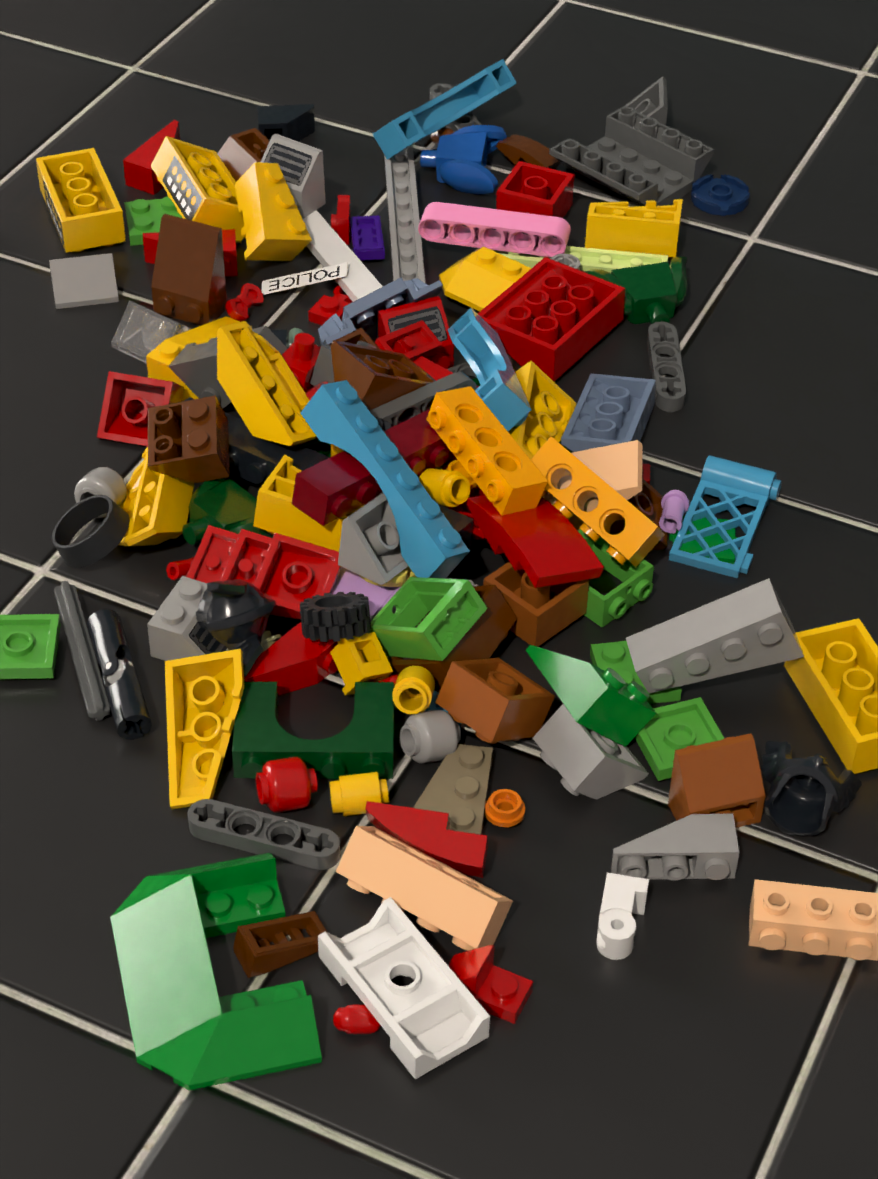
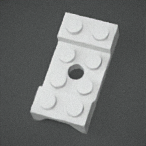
(425, 1019)

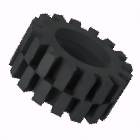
(335, 616)

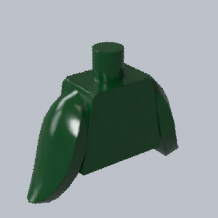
(650, 289)
(223, 506)

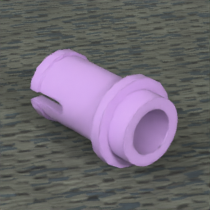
(674, 506)

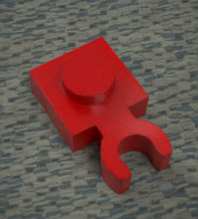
(341, 221)
(328, 306)

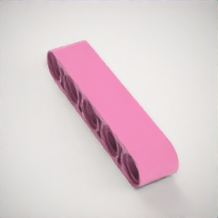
(508, 228)

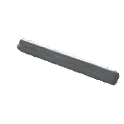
(82, 651)

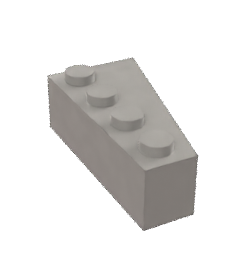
(716, 640)

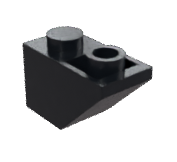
(286, 120)

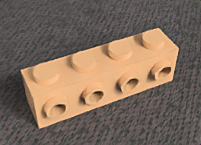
(424, 888)
(814, 920)

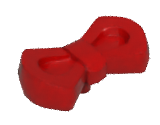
(249, 296)

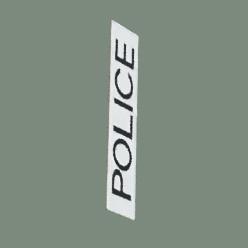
(304, 278)

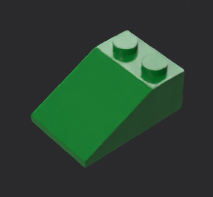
(595, 696)

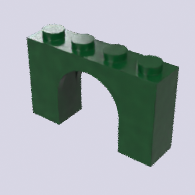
(360, 748)

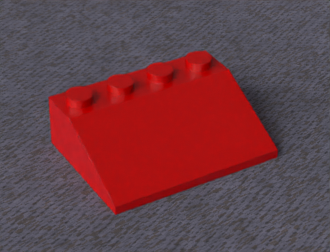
(554, 315)

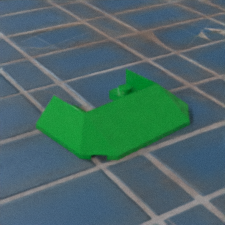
(171, 983)

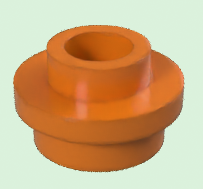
(505, 808)

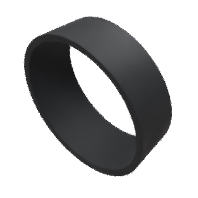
(100, 541)

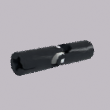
(119, 674)

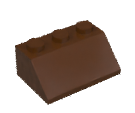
(377, 373)
(476, 644)

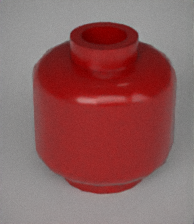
(286, 784)

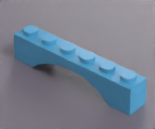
(444, 109)
(492, 367)
(425, 535)

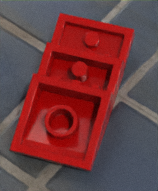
(537, 542)
(277, 566)

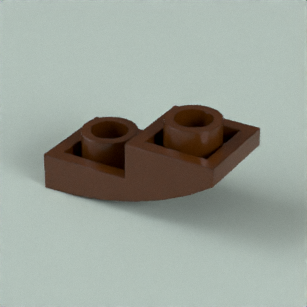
(522, 149)

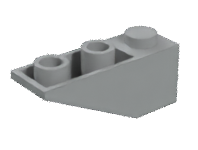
(686, 849)

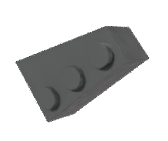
(198, 366)

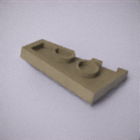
(460, 788)

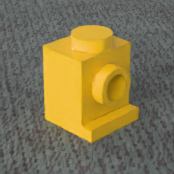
(360, 661)

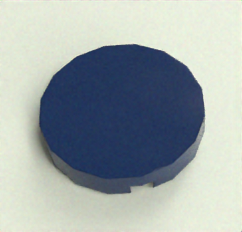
(720, 195)

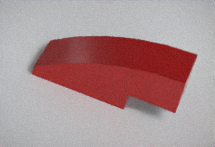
(430, 834)

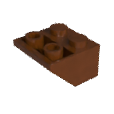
(242, 151)
(189, 440)

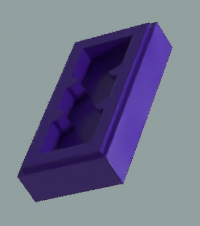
(367, 237)

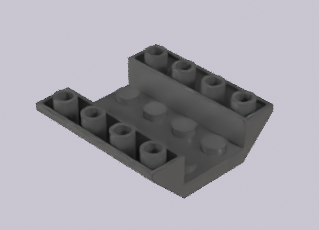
(638, 158)

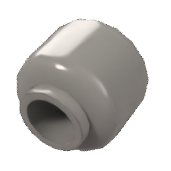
(101, 482)
(429, 736)

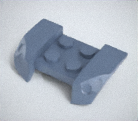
(364, 310)

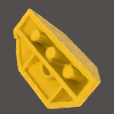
(480, 277)
(261, 386)
(155, 506)

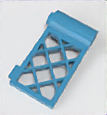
(734, 486)

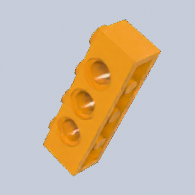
(486, 450)
(639, 532)

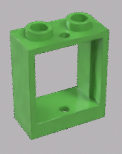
(635, 587)
(452, 609)

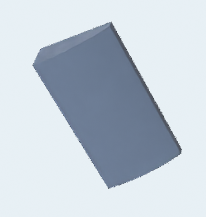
(610, 412)

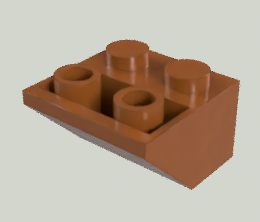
(718, 780)

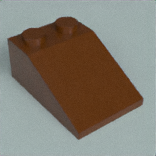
(189, 271)

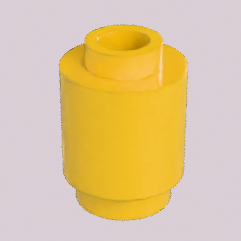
(446, 486)
(413, 690)
(353, 791)

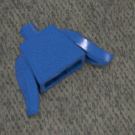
(464, 157)

